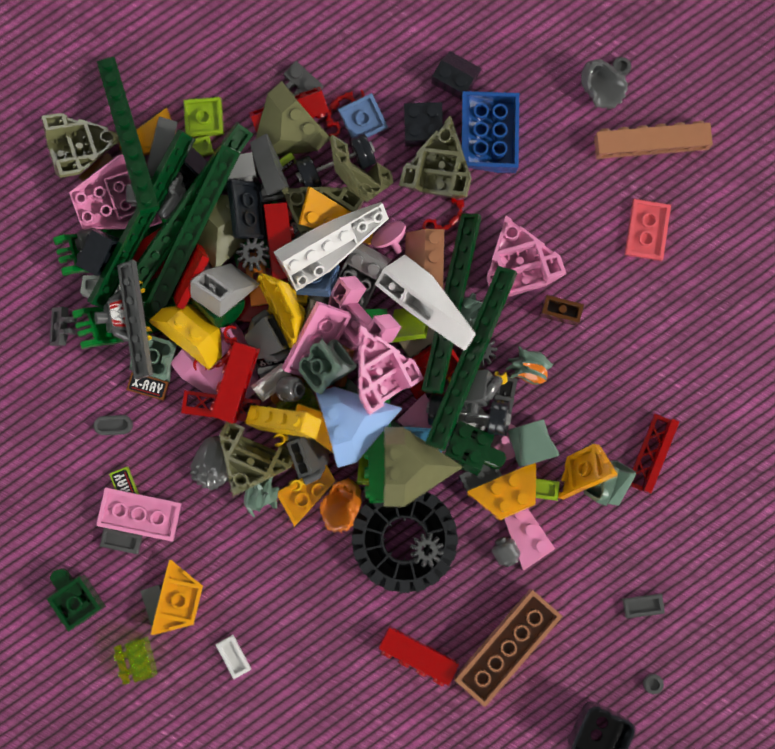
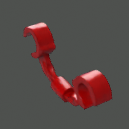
(333, 106)
(452, 222)
(225, 358)

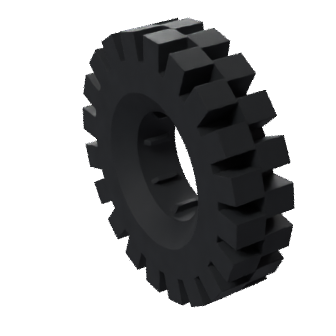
(397, 574)

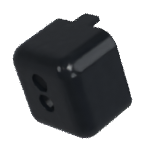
(616, 735)

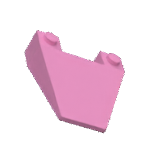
(346, 296)

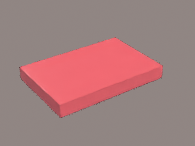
(647, 229)

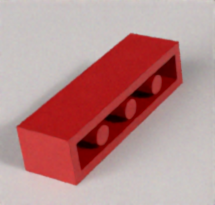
(311, 100)
(278, 234)
(234, 382)
(418, 655)

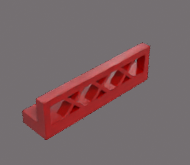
(206, 412)
(660, 452)

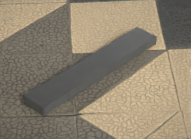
(135, 320)

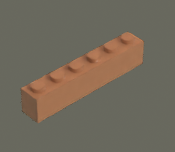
(653, 140)

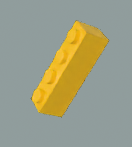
(283, 421)

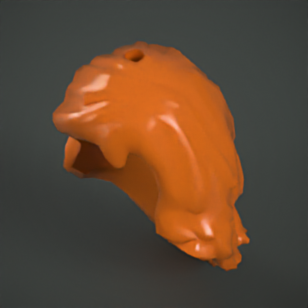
(341, 505)

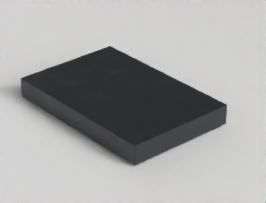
(246, 210)

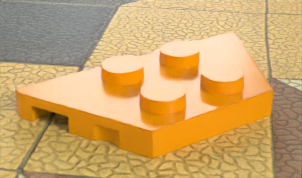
(585, 470)
(508, 493)
(177, 600)

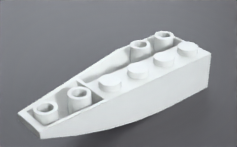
(328, 244)
(425, 299)

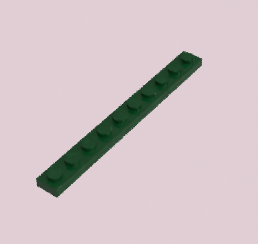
(128, 136)
(139, 223)
(191, 231)
(167, 235)
(455, 290)
(471, 359)

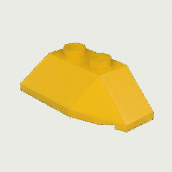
(284, 306)
(191, 332)

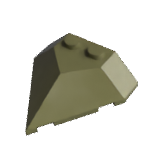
(289, 124)
(75, 143)
(439, 166)
(360, 182)
(343, 196)
(218, 235)
(249, 461)
(411, 467)

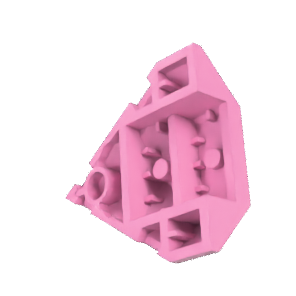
(526, 255)
(382, 371)

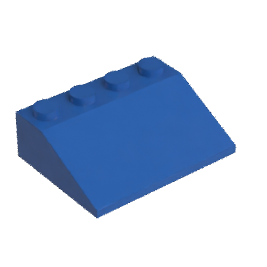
(491, 131)

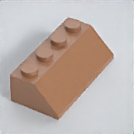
(427, 250)

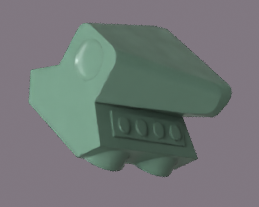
(161, 357)
(325, 365)
(532, 443)
(614, 489)

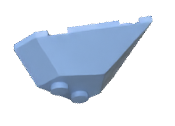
(350, 425)

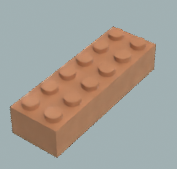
(507, 647)

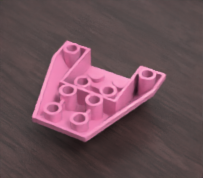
(102, 198)
(208, 379)

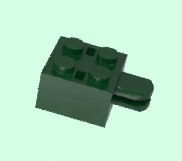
(473, 448)
(74, 599)

